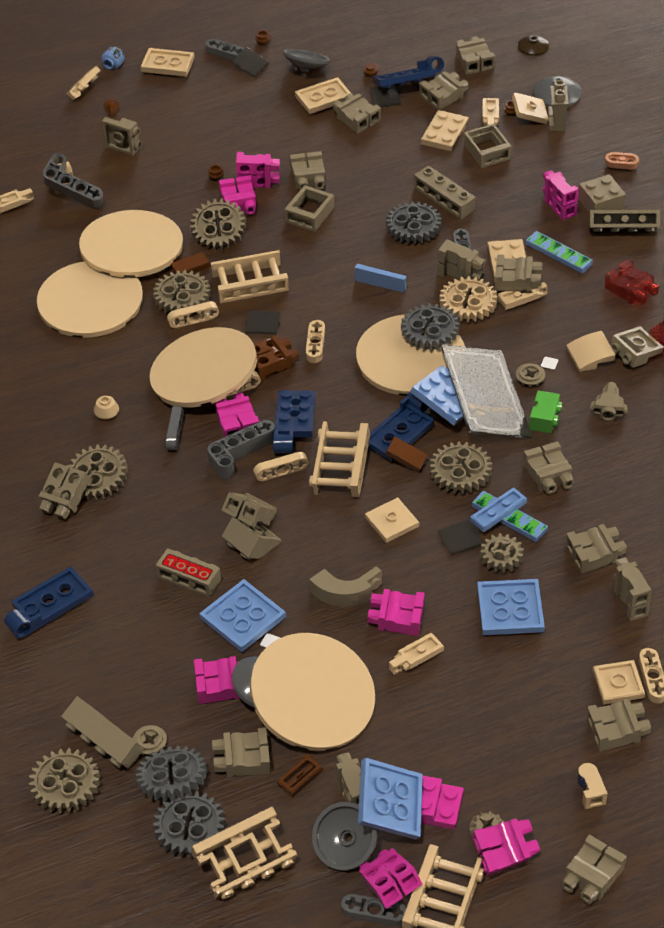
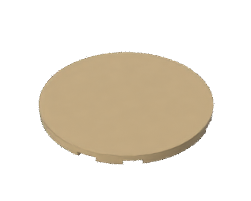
(131, 243)
(88, 301)
(391, 362)
(203, 367)
(312, 691)

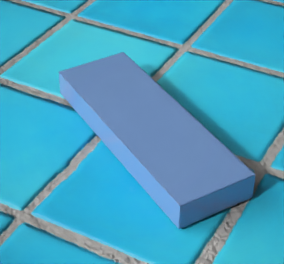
(380, 278)
(498, 509)

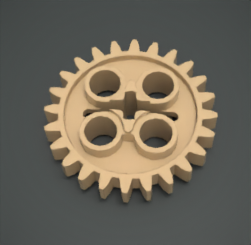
(480, 302)

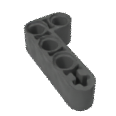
(91, 196)
(237, 445)

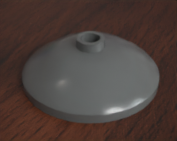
(305, 59)
(542, 89)
(241, 678)
(331, 833)

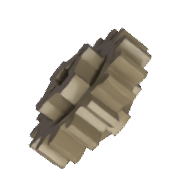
(501, 553)

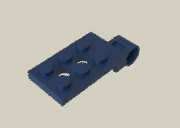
(401, 77)
(408, 416)
(289, 427)
(33, 613)

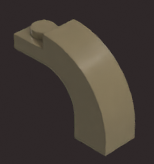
(345, 593)

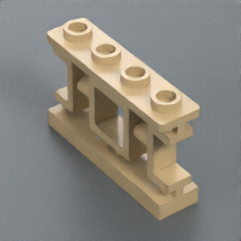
(236, 837)

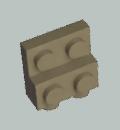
(122, 135)
(635, 346)

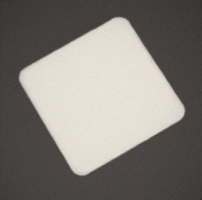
(549, 363)
(268, 639)

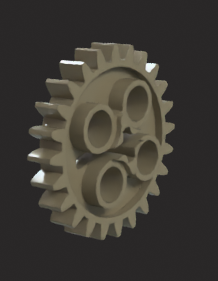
(202, 226)
(181, 291)
(104, 467)
(460, 467)
(64, 780)

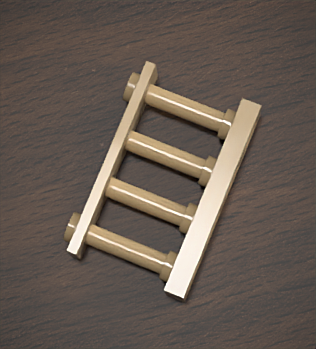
(253, 287)
(356, 468)
(420, 898)

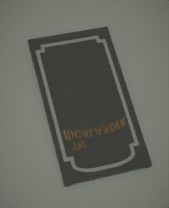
(485, 391)

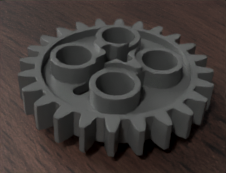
(413, 222)
(430, 326)
(155, 776)
(169, 821)

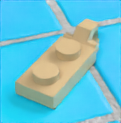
(82, 84)
(490, 111)
(15, 198)
(515, 298)
(416, 653)

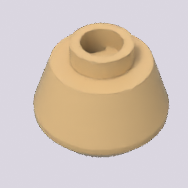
(106, 408)

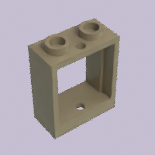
(489, 156)
(310, 221)

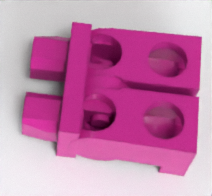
(259, 168)
(560, 195)
(243, 196)
(235, 413)
(397, 611)
(214, 680)
(504, 845)
(388, 872)

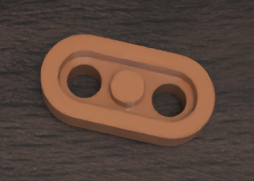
(622, 160)

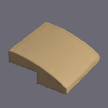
(590, 351)

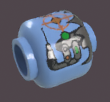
(112, 58)

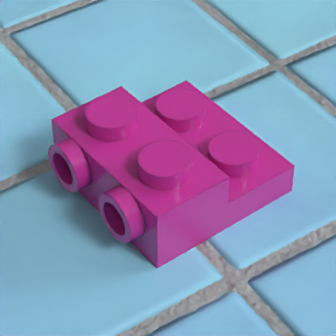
(440, 803)

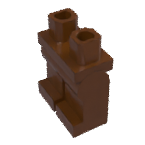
(274, 356)

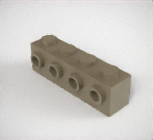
(445, 192)
(624, 219)
(102, 732)

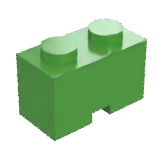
(545, 412)

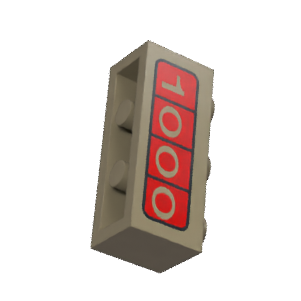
(188, 572)

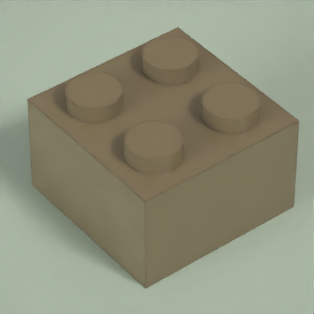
(601, 194)

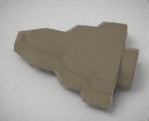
(609, 403)

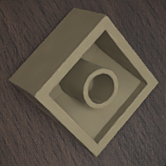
(250, 540)

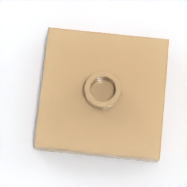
(530, 108)
(392, 520)
(618, 682)

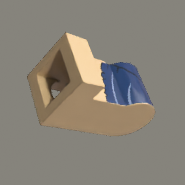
(594, 789)

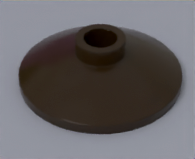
(533, 45)

